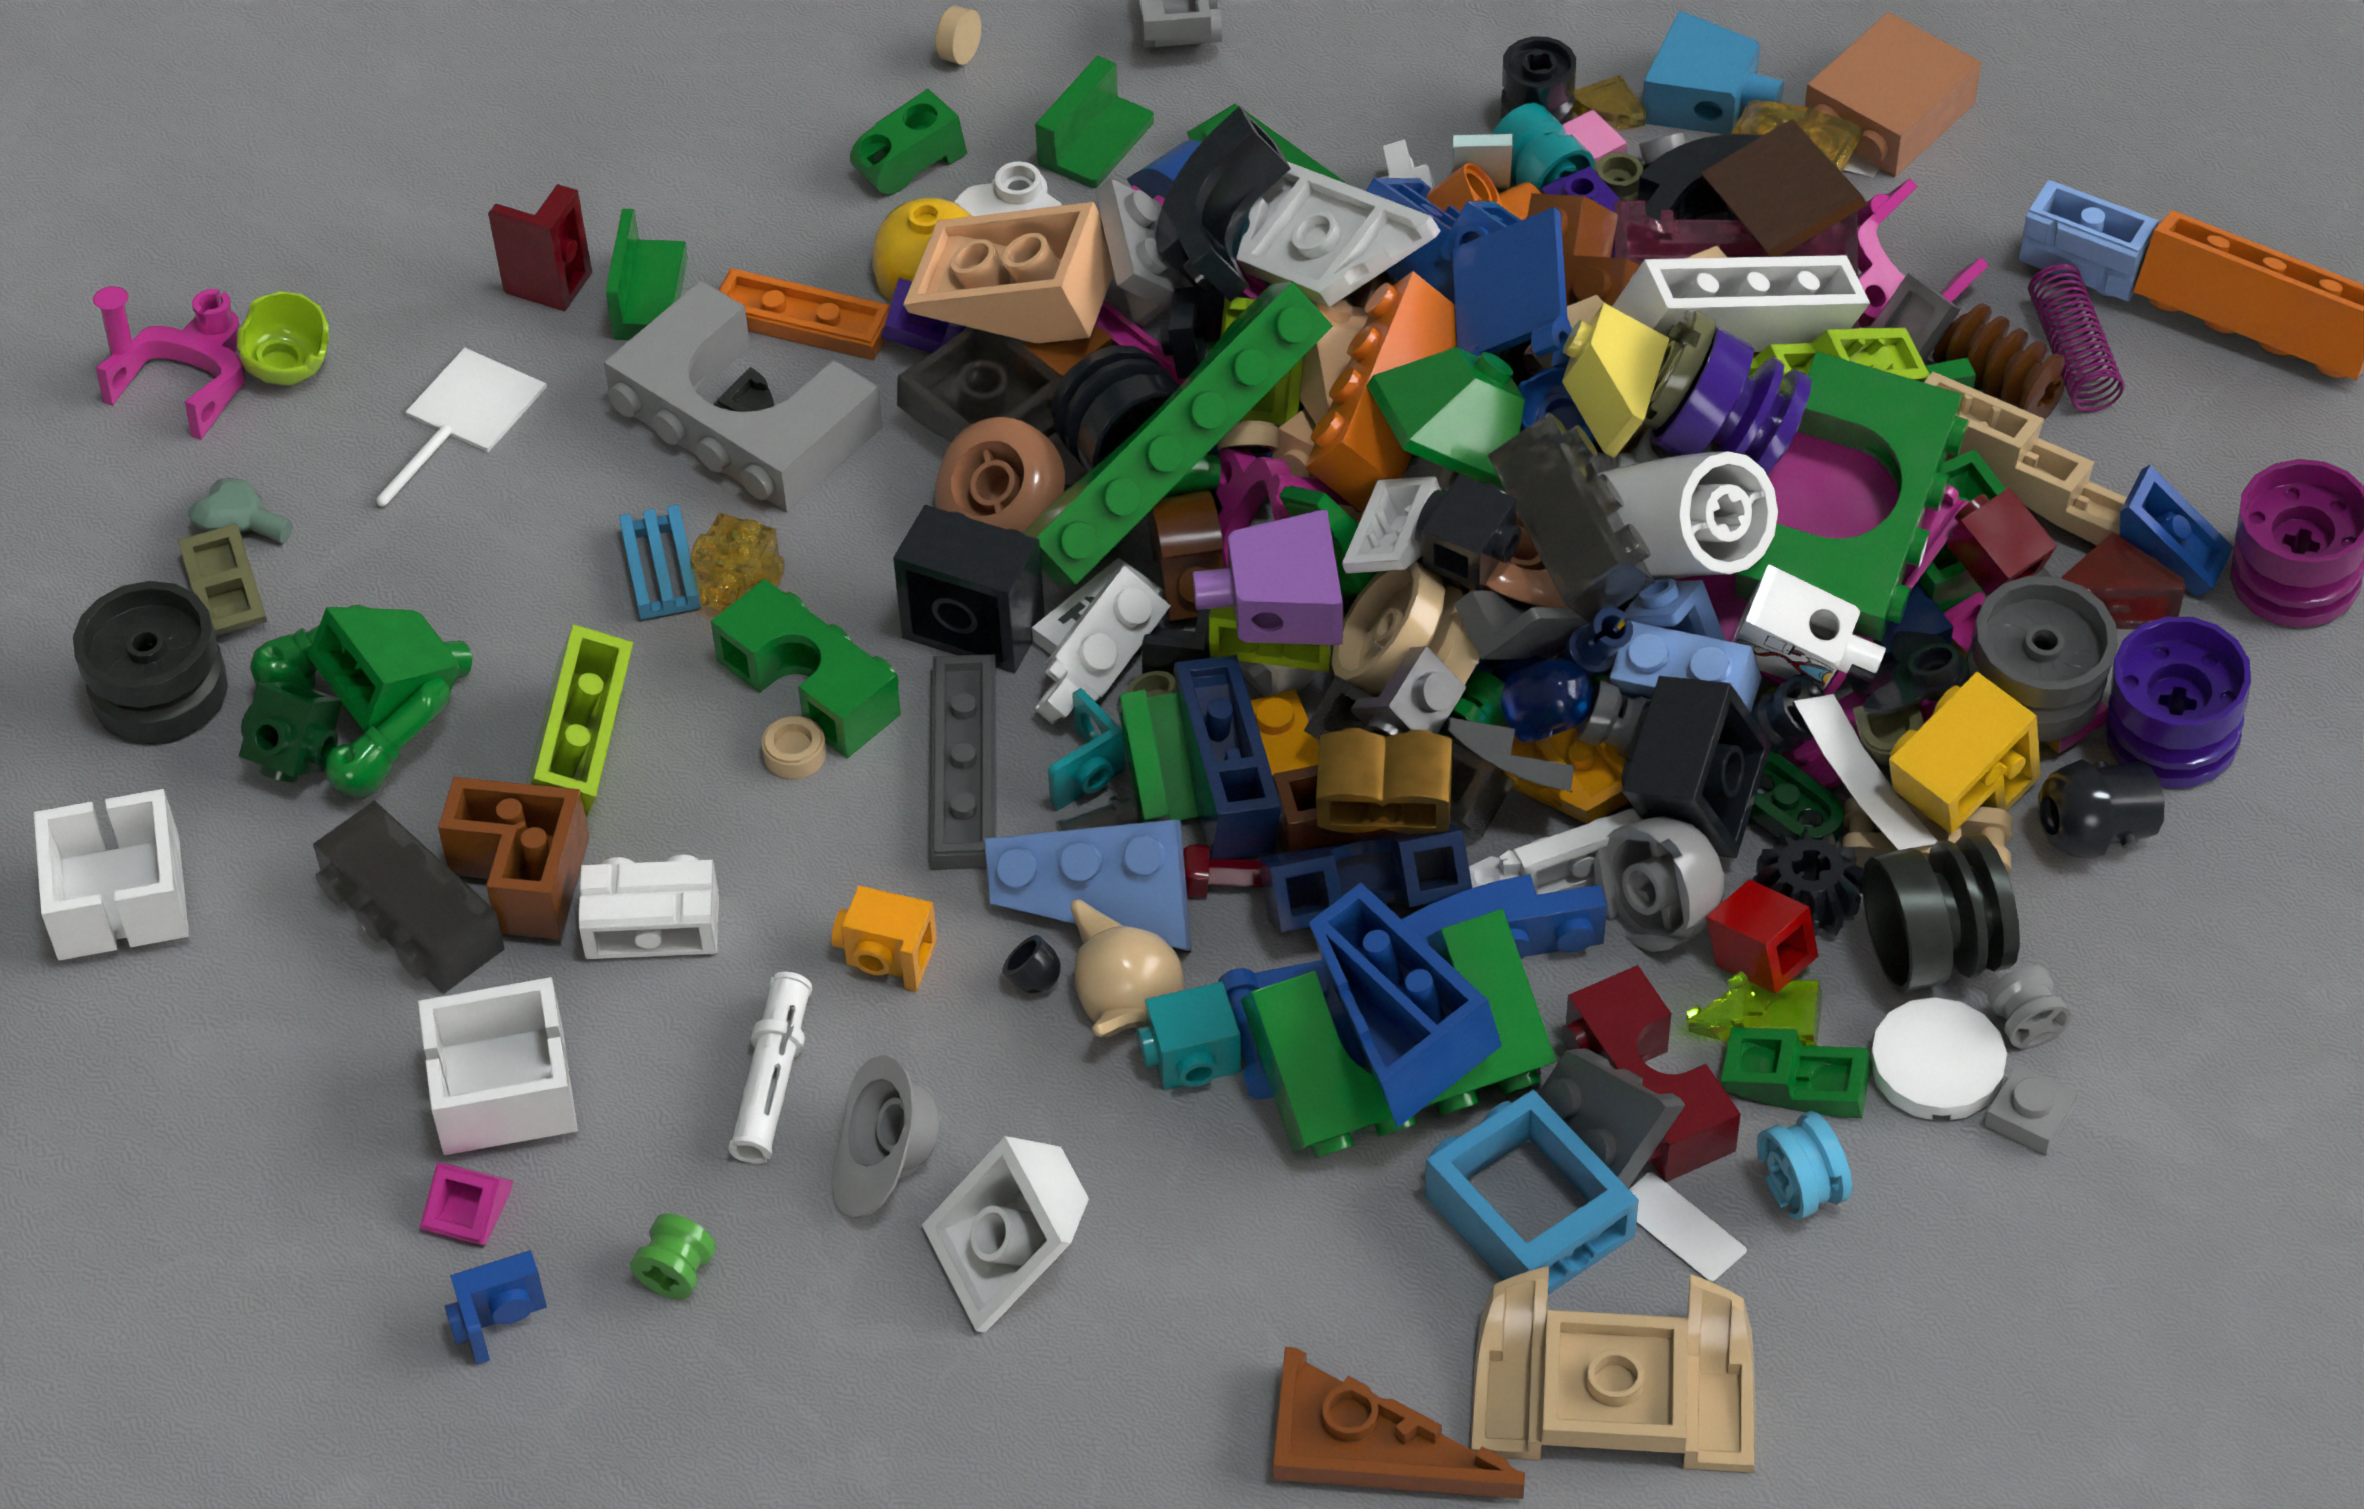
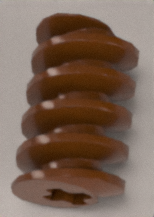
(2002, 363)

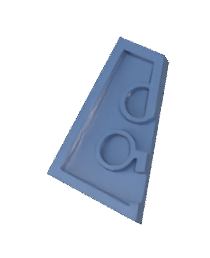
(1119, 870)

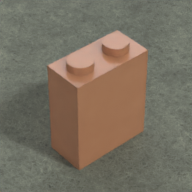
(1898, 90)

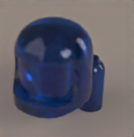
(1543, 696)

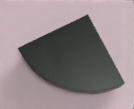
(746, 394)

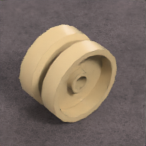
(1399, 613)

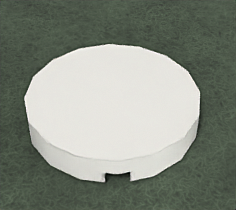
(1938, 1058)

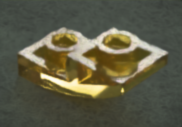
(1830, 133)

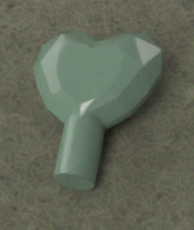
(238, 503)

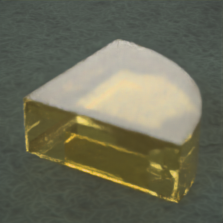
(1611, 101)

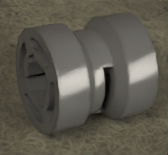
(1612, 719)

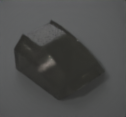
(978, 379)

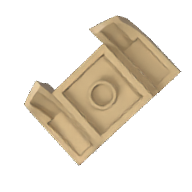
(1615, 1377)

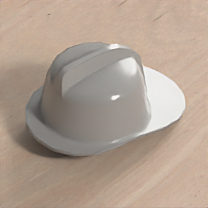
(884, 1135)

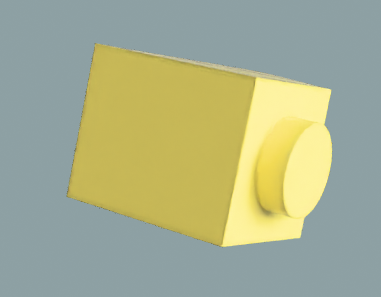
(1613, 374)

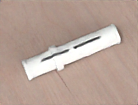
(776, 1043)

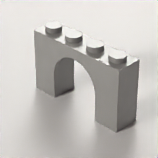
(769, 451)

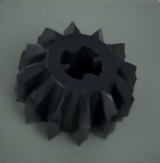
(1815, 876)

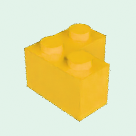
(1968, 754)

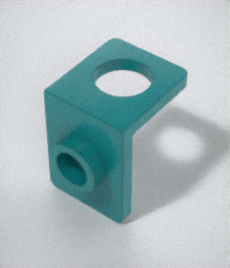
(1092, 764)

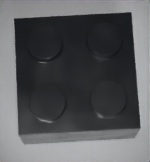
(969, 587)
(1698, 760)

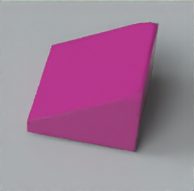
(464, 1203)

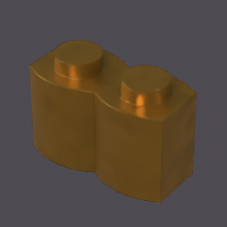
(1384, 782)

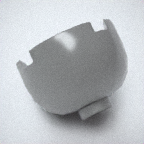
(1660, 880)

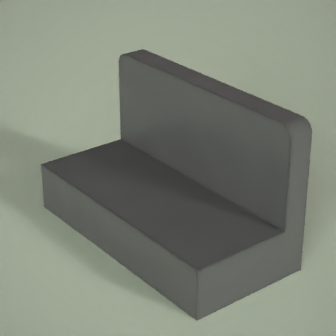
(1515, 628)

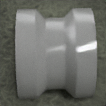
(2029, 1006)

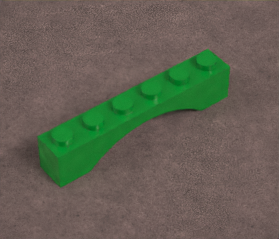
(1209, 403)

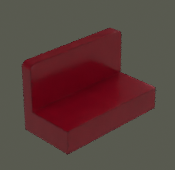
(543, 253)

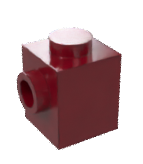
(1999, 541)

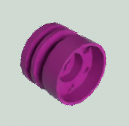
(2299, 543)

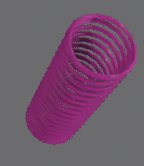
(2072, 389)

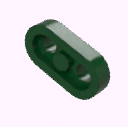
(1795, 801)

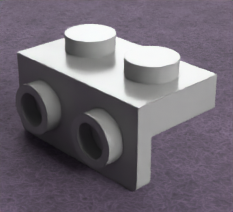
(1131, 237)

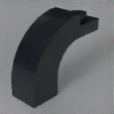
(1676, 177)
(1212, 198)

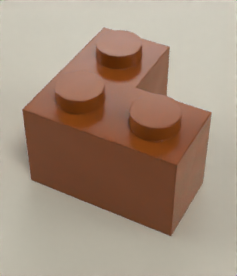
(1587, 247)
(525, 845)

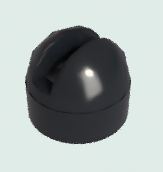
(1033, 965)

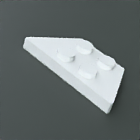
(1327, 235)

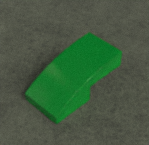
(1783, 1073)

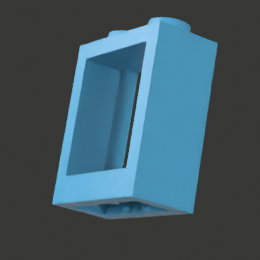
(1567, 1246)

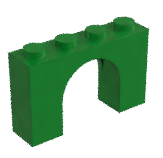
(1909, 433)
(1329, 1095)

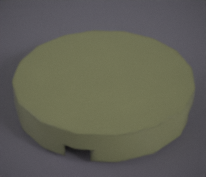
(1680, 365)

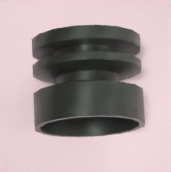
(1940, 912)

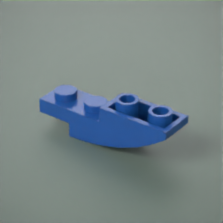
(1538, 923)

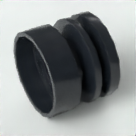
(1108, 400)

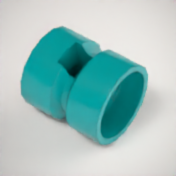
(1541, 146)

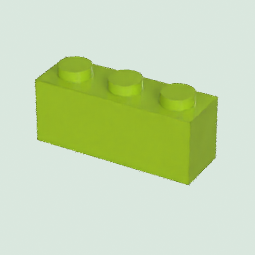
(580, 712)

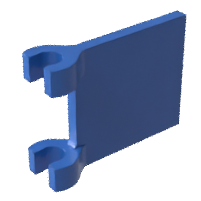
(1513, 289)

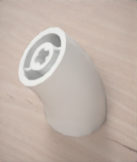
(1698, 512)

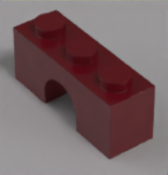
(1630, 1025)

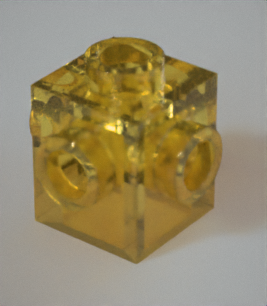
(734, 559)

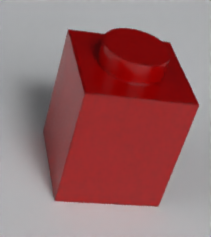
(1762, 936)

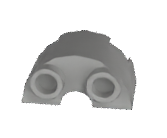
(1179, 22)

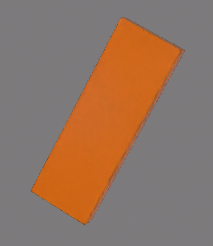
(808, 314)

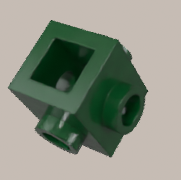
(289, 730)

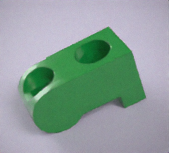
(908, 143)

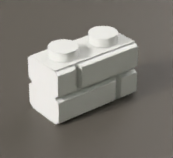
(649, 908)

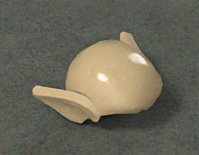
(1120, 970)

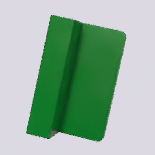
(1090, 126)
(642, 278)
(1157, 756)

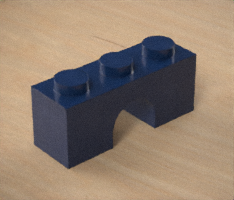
(1390, 864)

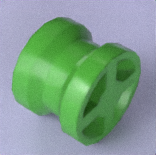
(673, 1256)

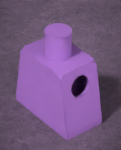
(1279, 582)

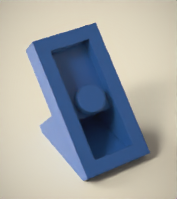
(2173, 532)

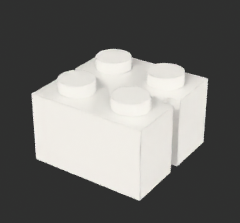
(105, 894)
(500, 1063)

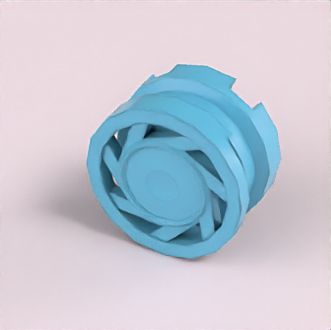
(1805, 1165)

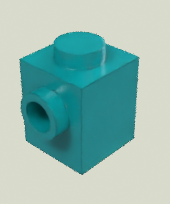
(1190, 1036)

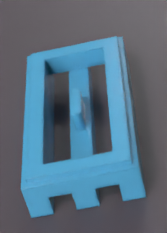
(652, 527)

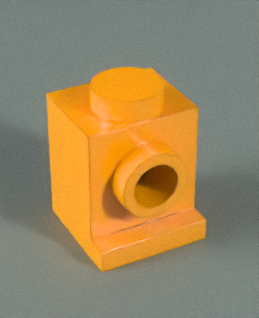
(887, 934)

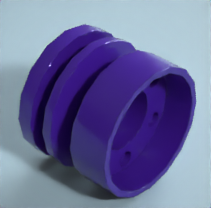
(1734, 410)
(2178, 700)

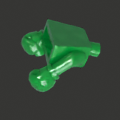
(385, 672)

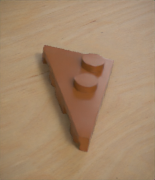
(1354, 1438)

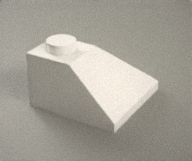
(1006, 1225)

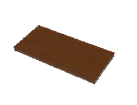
(1783, 189)

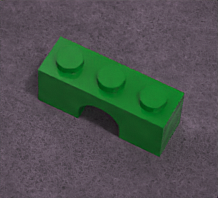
(777, 636)

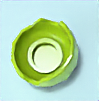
(283, 338)

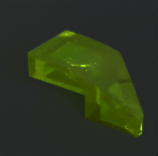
(1752, 1006)

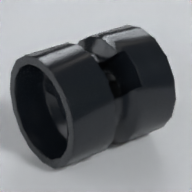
(1539, 73)

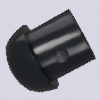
(2100, 805)

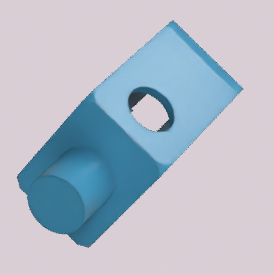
(1705, 77)

